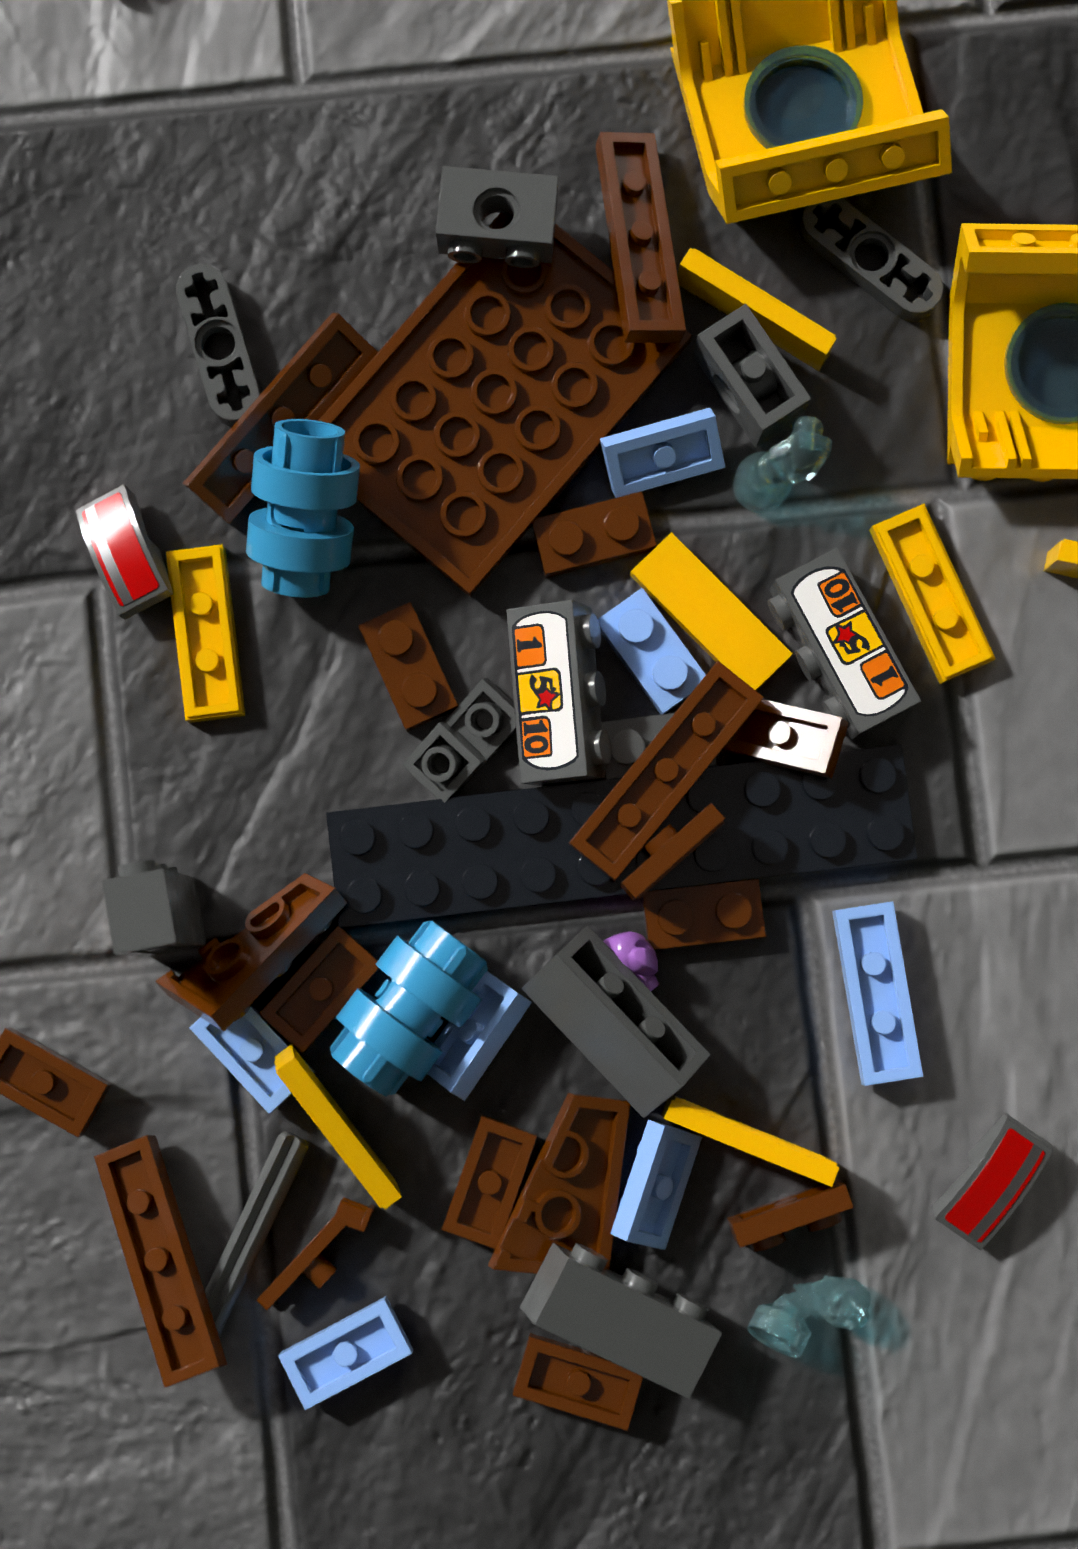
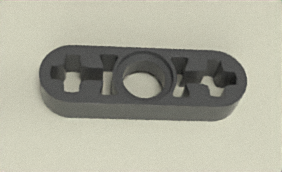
(913, 269)
(193, 312)

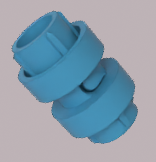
(305, 485)
(388, 1035)

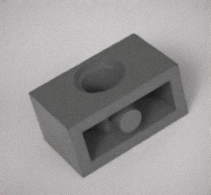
(473, 194)
(750, 375)

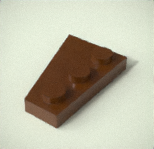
(242, 967)
(571, 1186)

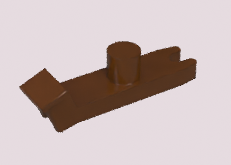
(310, 1260)

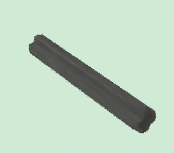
(254, 1225)

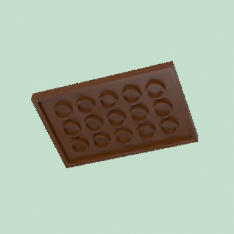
(493, 403)

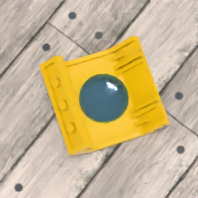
(801, 102)
(1014, 352)

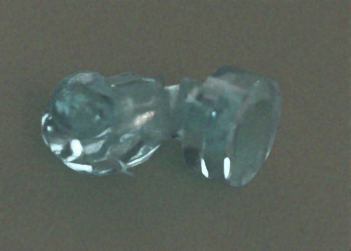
(767, 477)
(835, 1299)

